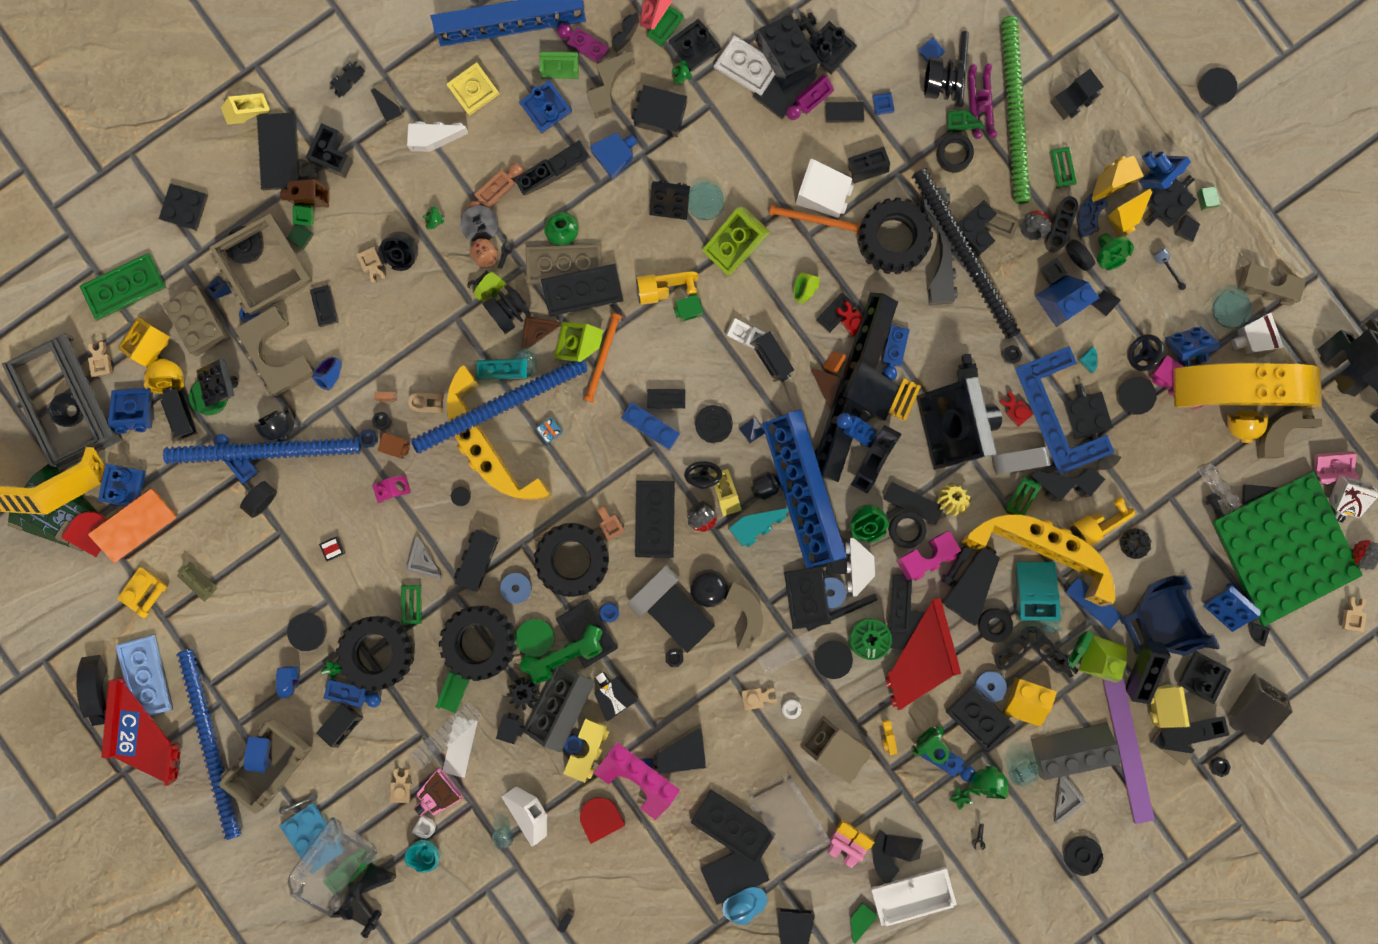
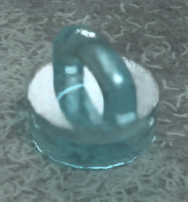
(502, 838)

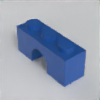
(650, 426)

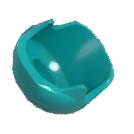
(422, 856)

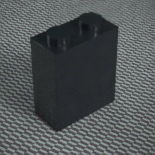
(659, 111)

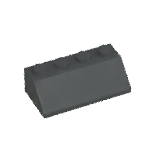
(558, 707)
(1075, 751)

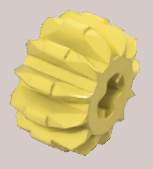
(953, 499)

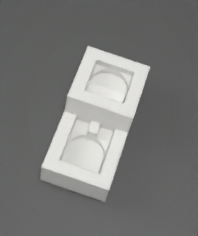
(742, 332)

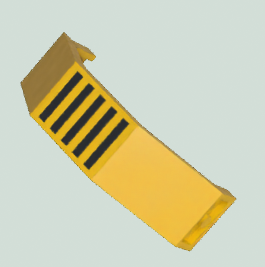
(57, 490)

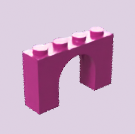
(623, 763)

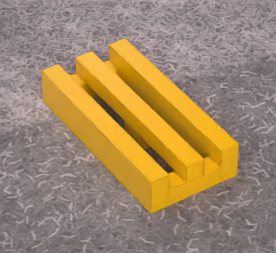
(910, 384)

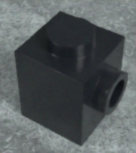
(510, 728)

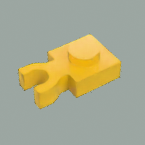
(889, 742)

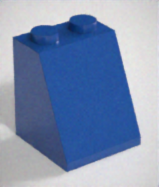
(1066, 298)

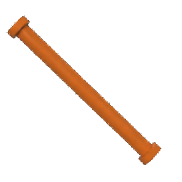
(814, 218)
(602, 357)

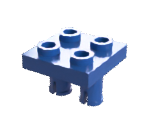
(545, 106)
(1162, 169)
(1191, 344)
(121, 484)
(1232, 608)

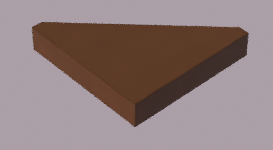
(537, 329)
(827, 384)

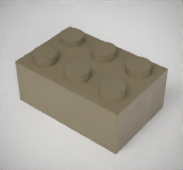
(196, 321)

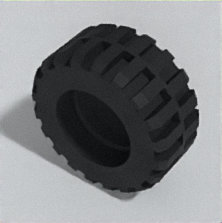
(912, 218)
(545, 559)
(452, 643)
(349, 653)

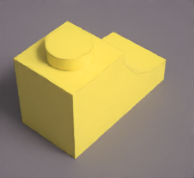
(244, 107)
(726, 494)

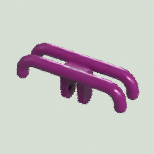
(982, 100)

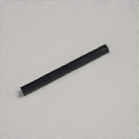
(963, 56)
(850, 608)

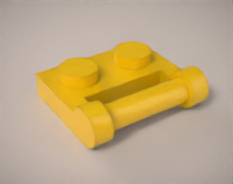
(138, 588)

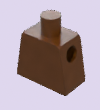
(307, 193)

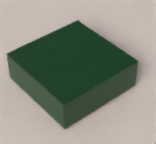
(300, 236)

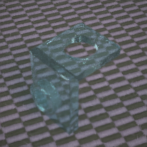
(1052, 626)

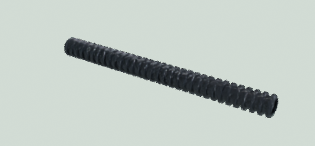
(966, 254)

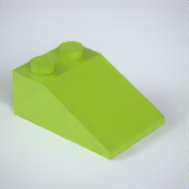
(736, 240)

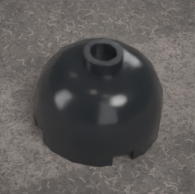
(398, 251)
(276, 425)
(708, 588)

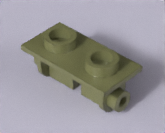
(196, 581)

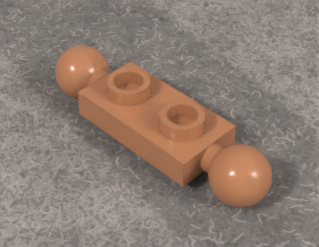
(497, 187)

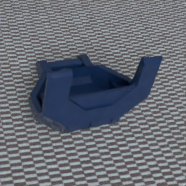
(1168, 618)

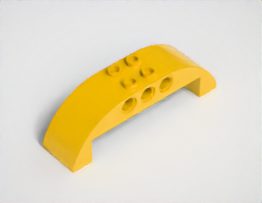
(1248, 385)
(498, 476)
(1078, 556)

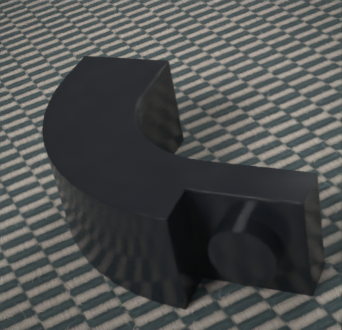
(875, 458)
(90, 688)

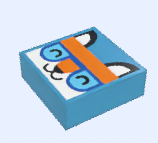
(549, 430)

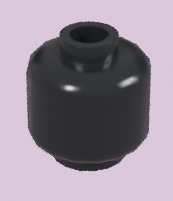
(765, 485)

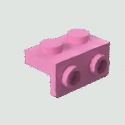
(1331, 465)

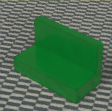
(452, 692)

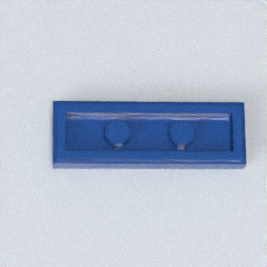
(1105, 615)

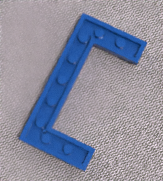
(1030, 379)

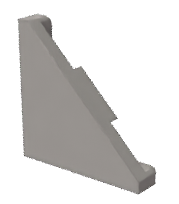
(421, 561)
(1067, 800)

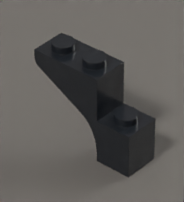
(1057, 486)

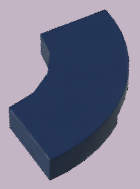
(1088, 216)

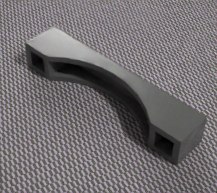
(941, 288)

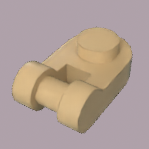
(419, 402)

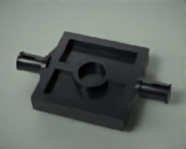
(1170, 203)
(1087, 414)

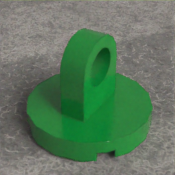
(1113, 251)
(929, 742)

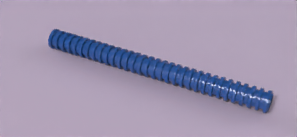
(498, 405)
(261, 450)
(208, 743)

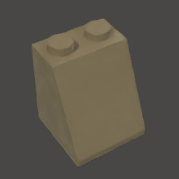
(836, 750)

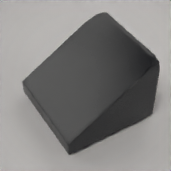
(1187, 228)

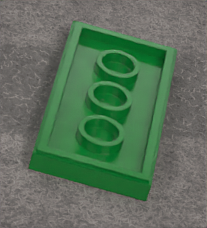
(122, 286)

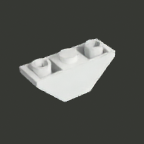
(860, 566)
(527, 813)

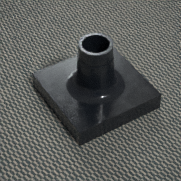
(958, 423)

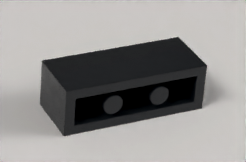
(476, 560)
(1147, 672)

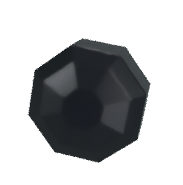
(1012, 354)
(381, 421)
(674, 657)
(1219, 766)

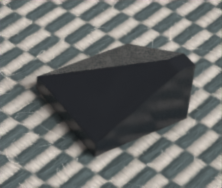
(1106, 302)

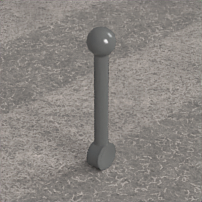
(282, 810)

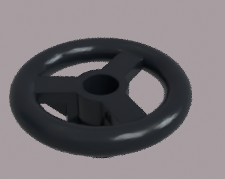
(1153, 357)
(702, 478)

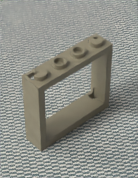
(227, 273)

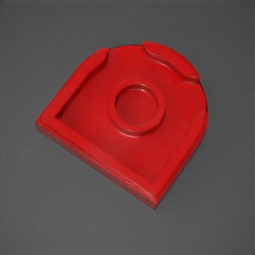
(80, 527)
(600, 818)

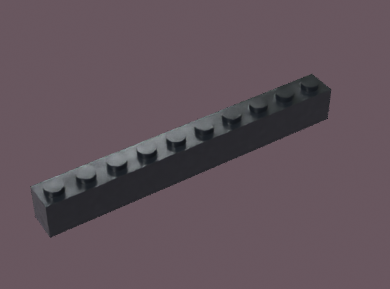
(865, 348)

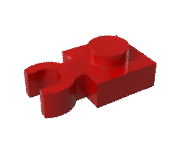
(851, 318)
(1018, 411)

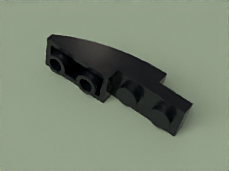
(552, 169)

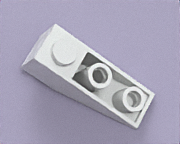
(429, 137)

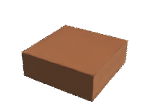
(385, 396)

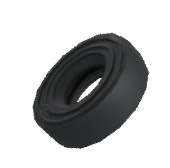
(1080, 255)
(1006, 629)

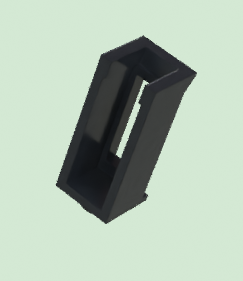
(772, 357)
(177, 413)

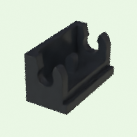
(869, 165)
(339, 725)

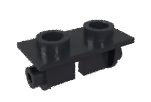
(340, 83)

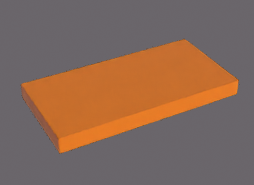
(132, 525)

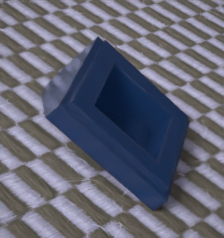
(218, 288)
(751, 430)

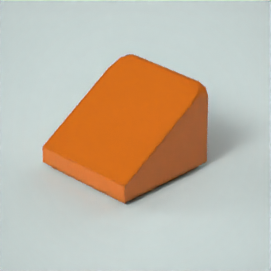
(834, 362)

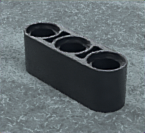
(1065, 216)

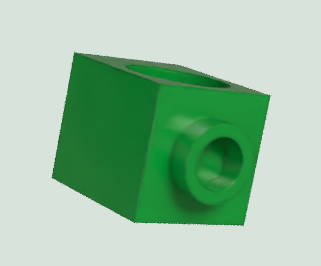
(688, 308)

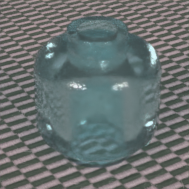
(532, 366)
(1024, 772)

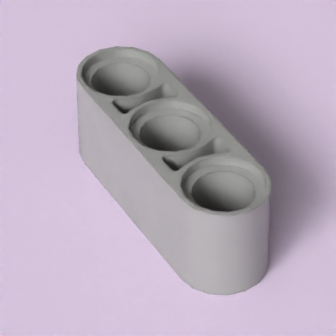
(1021, 460)
(653, 591)

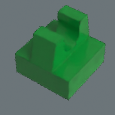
(303, 214)

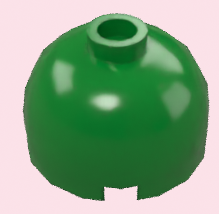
(868, 523)
(989, 783)

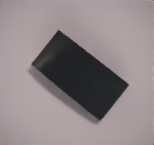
(629, 27)

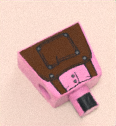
(437, 794)

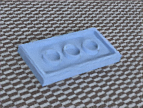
(145, 673)

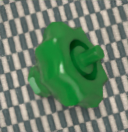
(681, 72)
(433, 218)

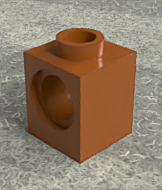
(393, 446)

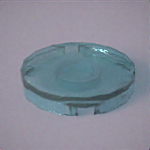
(705, 201)
(1232, 309)

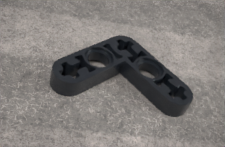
(1036, 646)

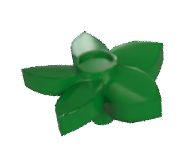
(331, 669)
(961, 797)

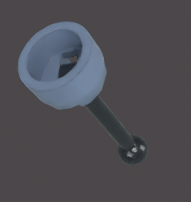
(1163, 257)

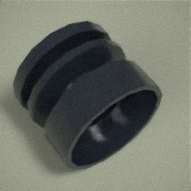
(943, 78)
(506, 308)

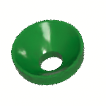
(563, 235)

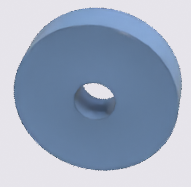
(507, 588)
(839, 592)
(998, 682)

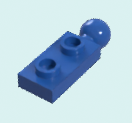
(894, 350)
(856, 429)
(242, 469)
(350, 695)
(952, 765)

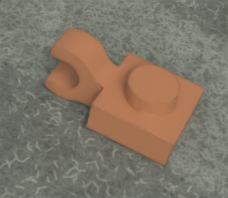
(610, 526)

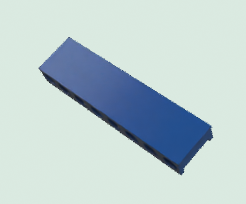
(506, 13)
(806, 488)

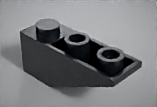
(1196, 732)

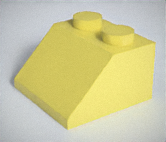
(1169, 707)

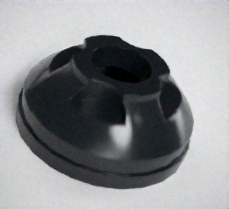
(58, 410)

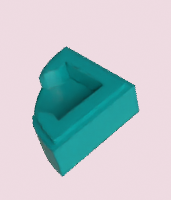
(1090, 360)

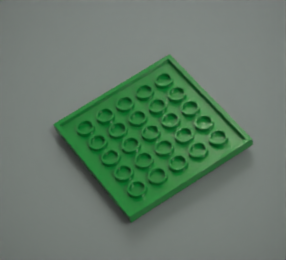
(1287, 548)

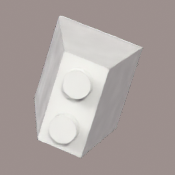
(824, 189)

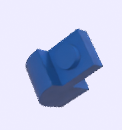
(257, 754)

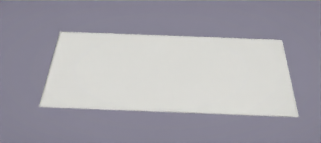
(459, 752)

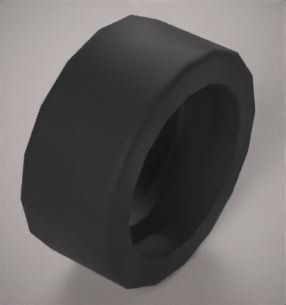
(962, 140)
(258, 499)
(921, 534)

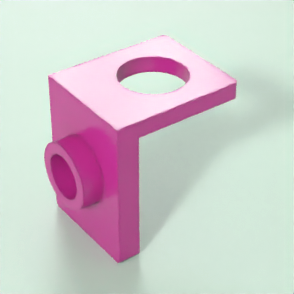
(387, 488)

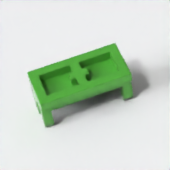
(559, 65)

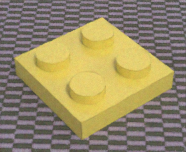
(472, 89)

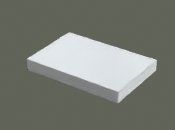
(745, 65)

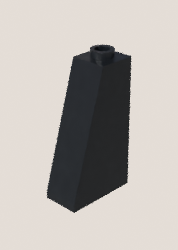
(972, 586)

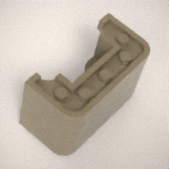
(258, 789)

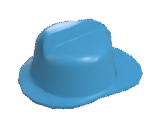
(744, 905)

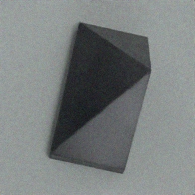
(903, 847)
(375, 877)

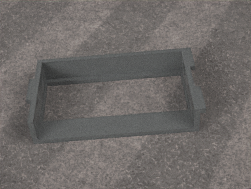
(81, 391)

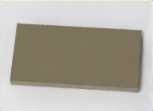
(560, 260)

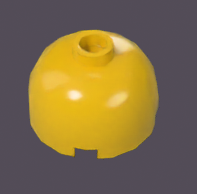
(163, 375)
(1247, 425)

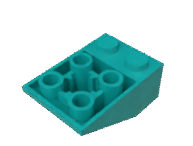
(752, 525)
(1037, 591)

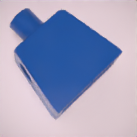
(614, 153)

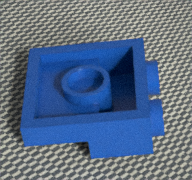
(130, 410)

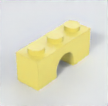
(581, 766)

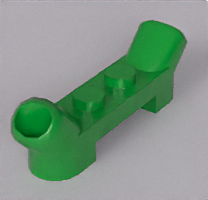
(587, 647)

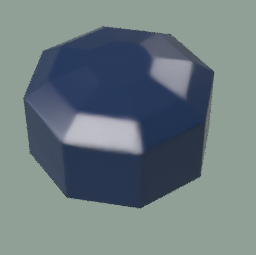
(368, 438)

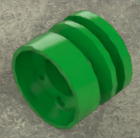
(860, 632)

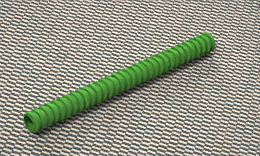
(1015, 108)

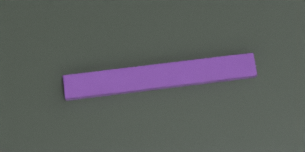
(1128, 751)

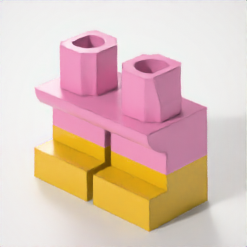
(851, 841)

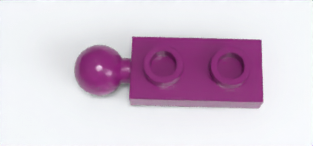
(583, 42)
(810, 97)

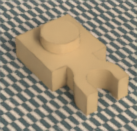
(371, 262)
(100, 363)
(1354, 618)
(754, 698)
(401, 789)

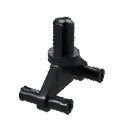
(352, 910)

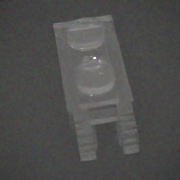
(1219, 486)

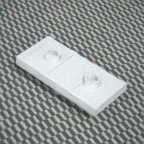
(913, 897)

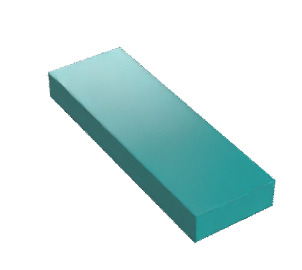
(501, 369)

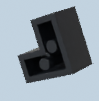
(1080, 93)
(325, 151)
(974, 229)

